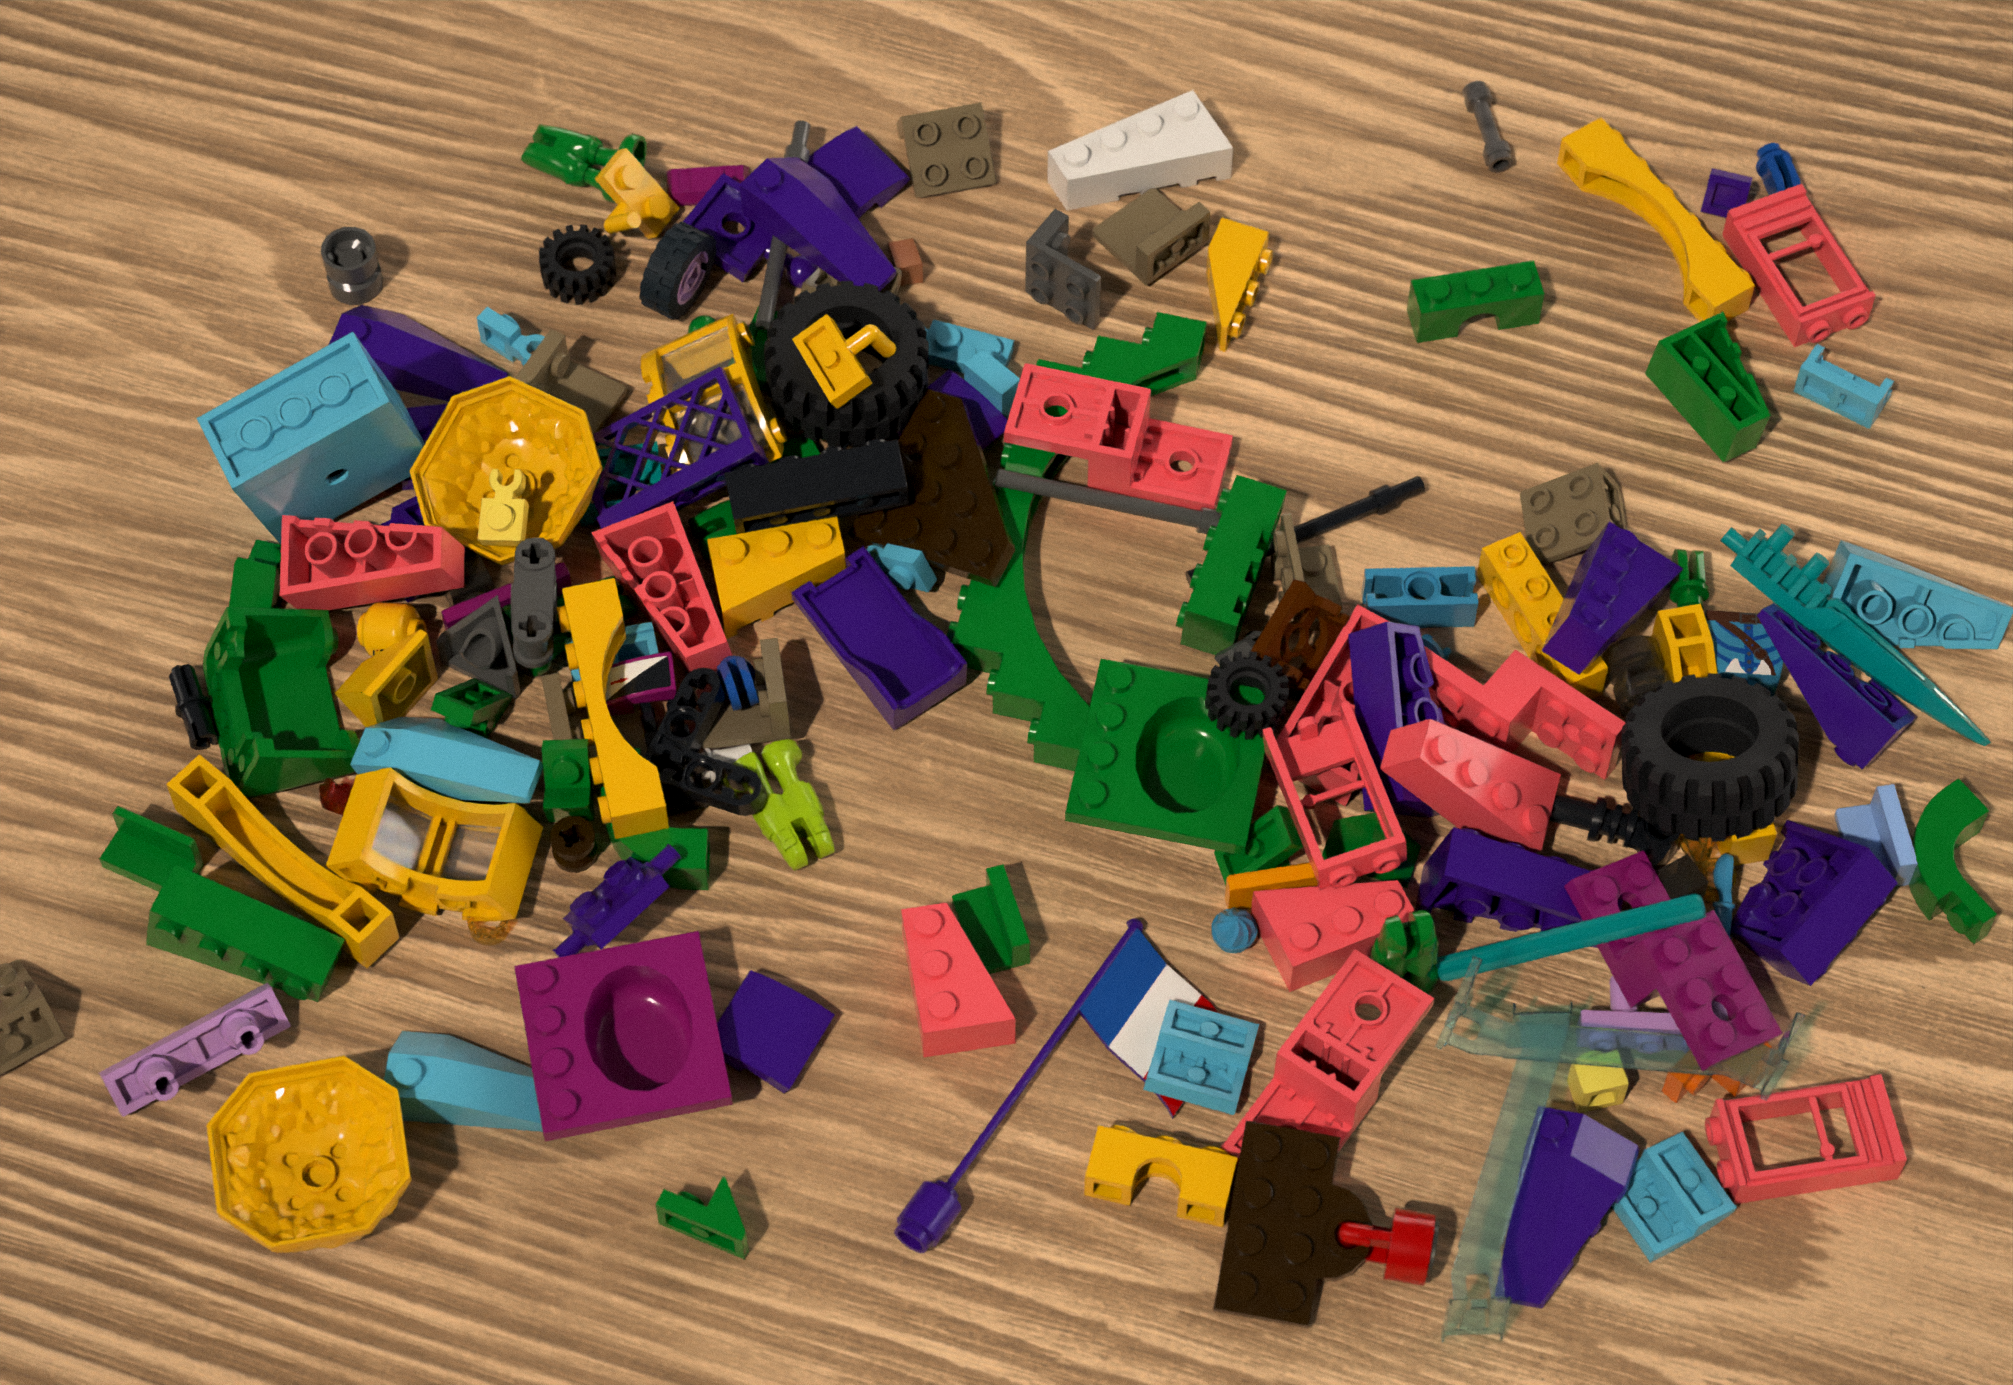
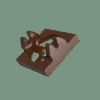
(1276, 634)

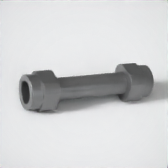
(1496, 151)

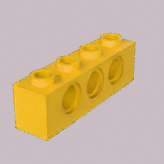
(1530, 606)

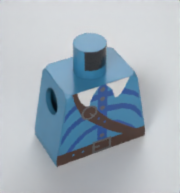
(1744, 648)

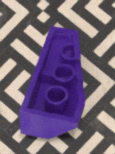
(813, 220)
(415, 356)
(1852, 713)
(1564, 1194)

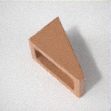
(906, 257)

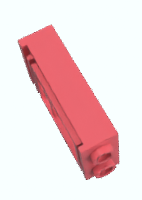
(1778, 213)
(1321, 750)
(1870, 1124)

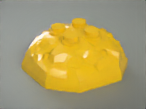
(507, 429)
(309, 1155)

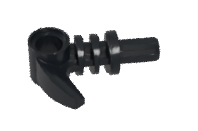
(1615, 824)

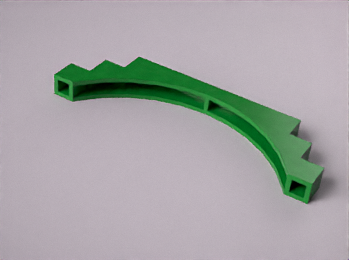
(996, 623)

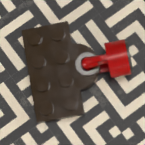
(1302, 1229)

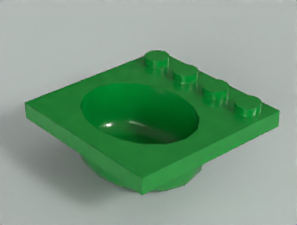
(1161, 765)

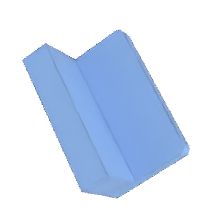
(1882, 830)

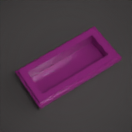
(689, 185)

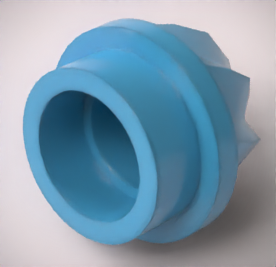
(1234, 930)

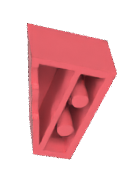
(1317, 929)

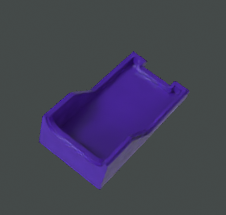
(881, 640)

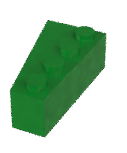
(1232, 565)
(241, 935)

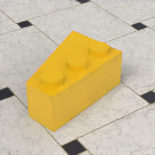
(762, 568)

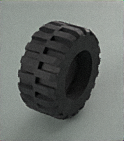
(895, 384)
(1710, 796)

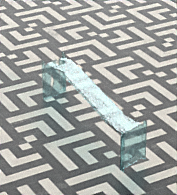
(1605, 1046)
(1499, 1190)

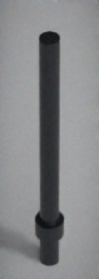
(1379, 501)

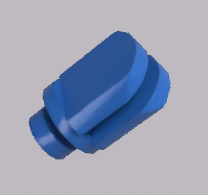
(1776, 168)
(738, 677)

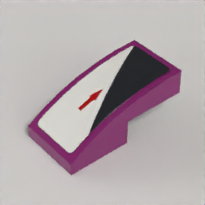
(640, 681)

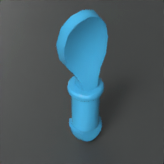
(1723, 882)

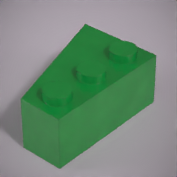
(1709, 386)

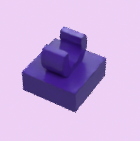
(1725, 192)

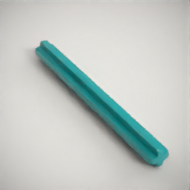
(1574, 936)

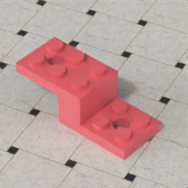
(1114, 432)
(1524, 700)
(1333, 1058)

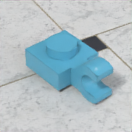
(504, 336)
(904, 566)

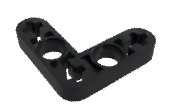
(685, 755)

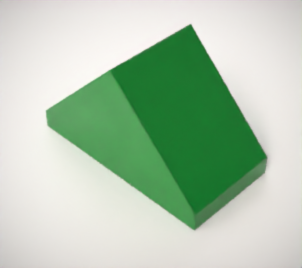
(1364, 830)

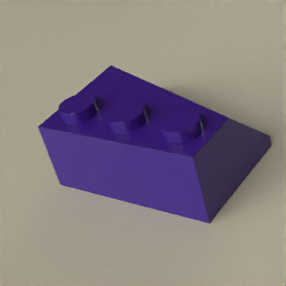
(1810, 901)

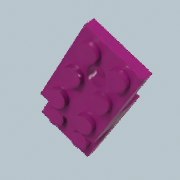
(1680, 963)

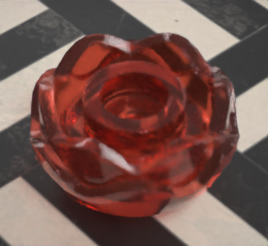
(334, 796)

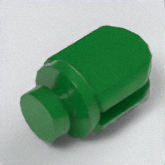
(1690, 584)

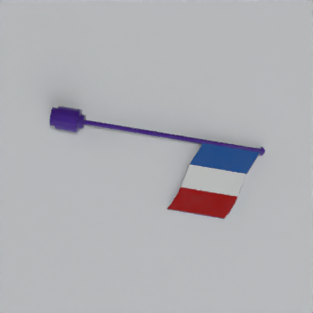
(1126, 1013)

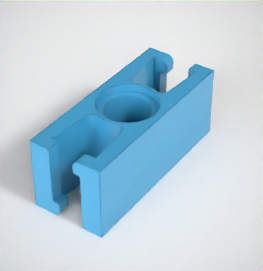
(1446, 590)

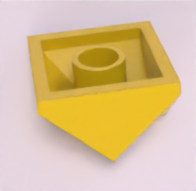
(390, 681)

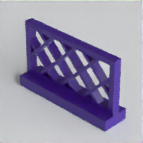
(690, 481)

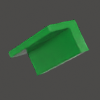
(148, 850)
(994, 922)

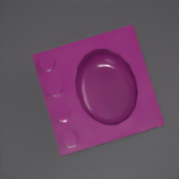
(622, 1036)

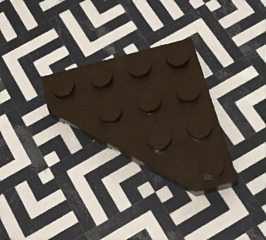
(950, 495)

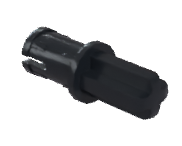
(192, 707)

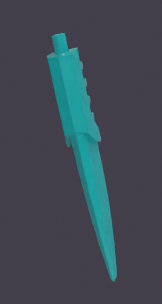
(1835, 624)

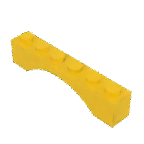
(1606, 167)
(1686, 651)
(630, 782)
(324, 899)

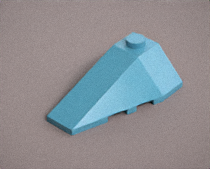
(1913, 605)
(448, 760)
(460, 1084)

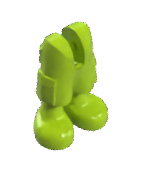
(795, 812)

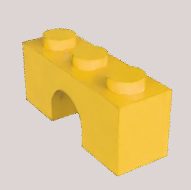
(1125, 1159)

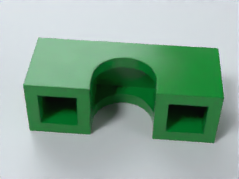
(1445, 301)

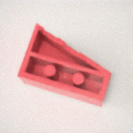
(950, 986)

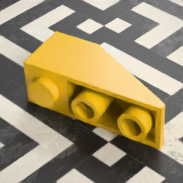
(1232, 270)

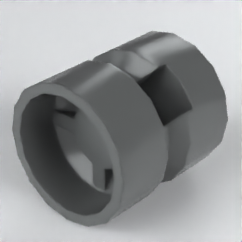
(352, 265)

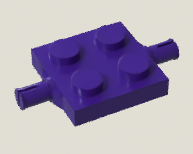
(616, 902)

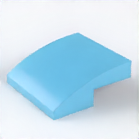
(1201, 1057)
(1671, 1198)

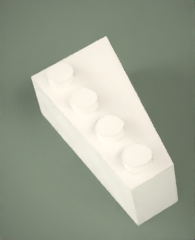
(1144, 151)

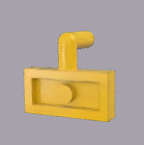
(637, 195)
(834, 358)

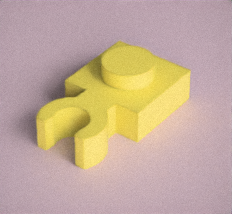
(504, 516)

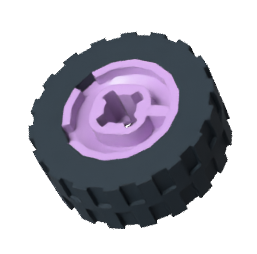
(678, 270)

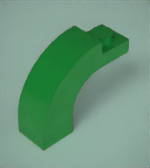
(691, 844)
(1936, 884)

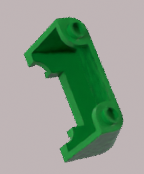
(275, 699)

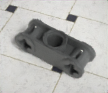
(534, 602)

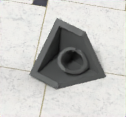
(481, 648)

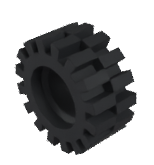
(577, 245)
(1251, 673)

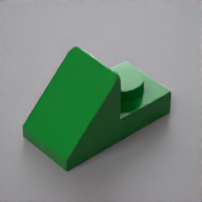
(257, 578)
(472, 706)
(567, 779)
(1268, 845)
(712, 1224)

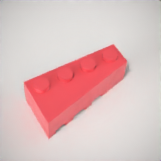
(364, 563)
(1473, 782)

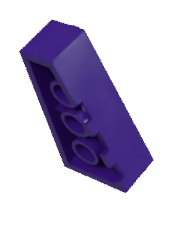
(1606, 596)
(1390, 693)
(1498, 883)

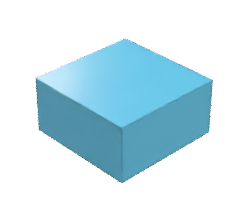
(992, 380)

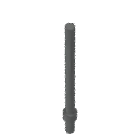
(778, 249)
(1117, 502)

